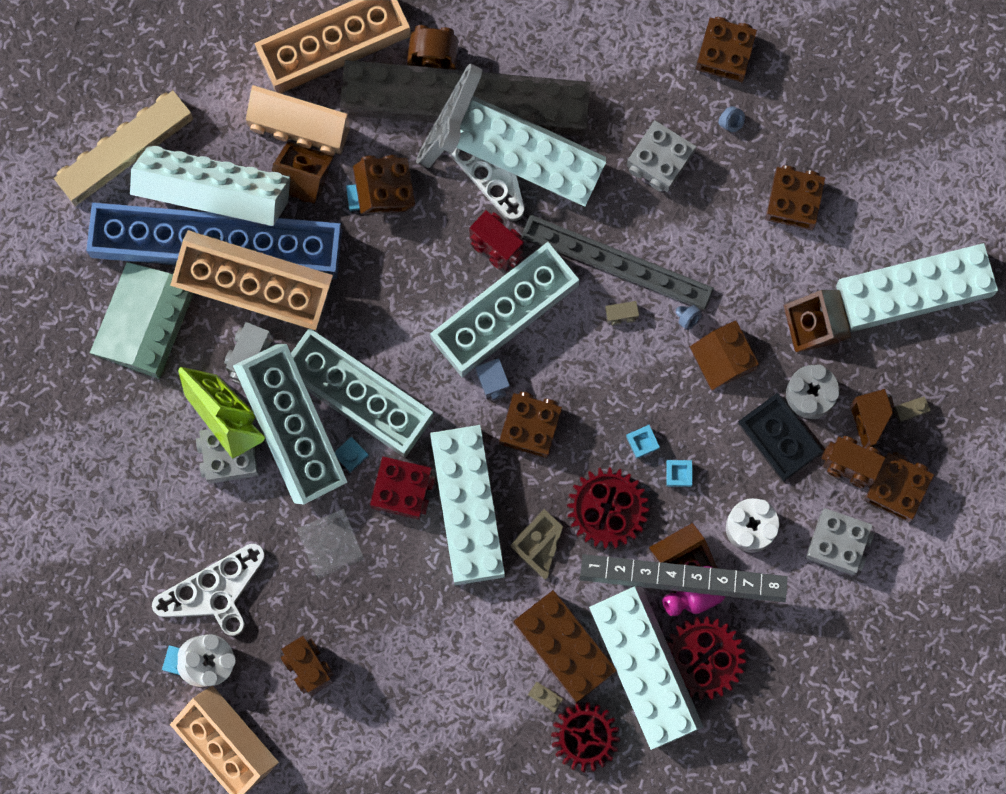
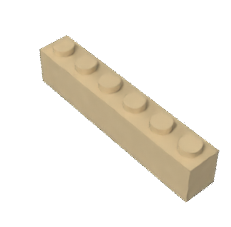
(123, 148)

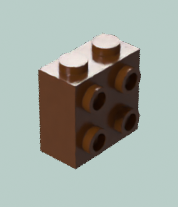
(726, 49)
(383, 184)
(795, 197)
(530, 424)
(852, 461)
(899, 487)
(303, 659)

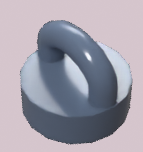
(732, 119)
(690, 316)

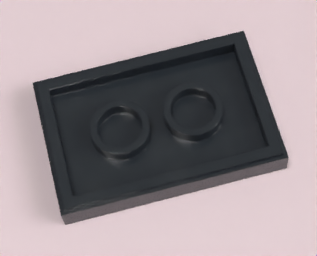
(780, 437)

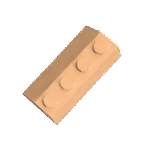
(297, 121)
(223, 742)

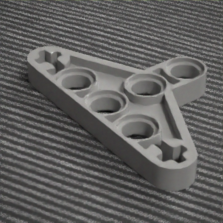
(446, 130)

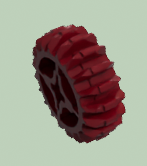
(577, 757)

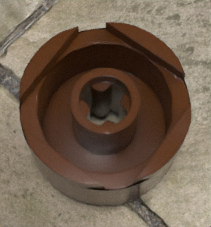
(433, 48)

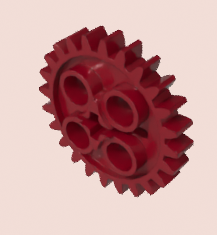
(586, 501)
(719, 675)

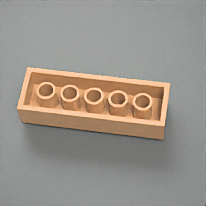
(329, 40)
(251, 280)

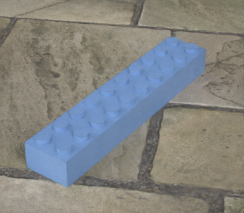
(158, 234)

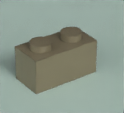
(622, 312)
(911, 409)
(545, 697)

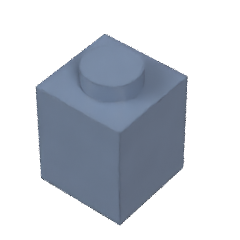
(493, 379)

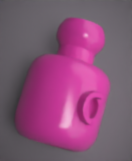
(692, 602)

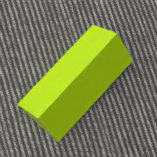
(221, 411)

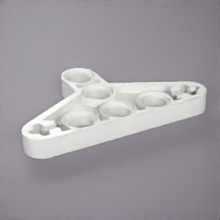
(495, 176)
(203, 598)

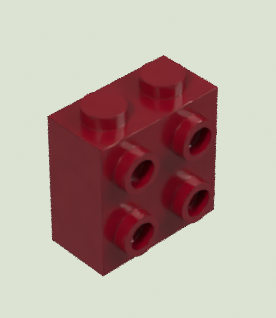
(497, 241)
(402, 488)

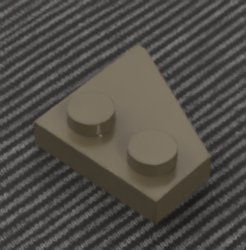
(538, 542)

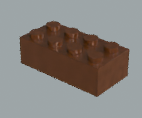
(564, 646)

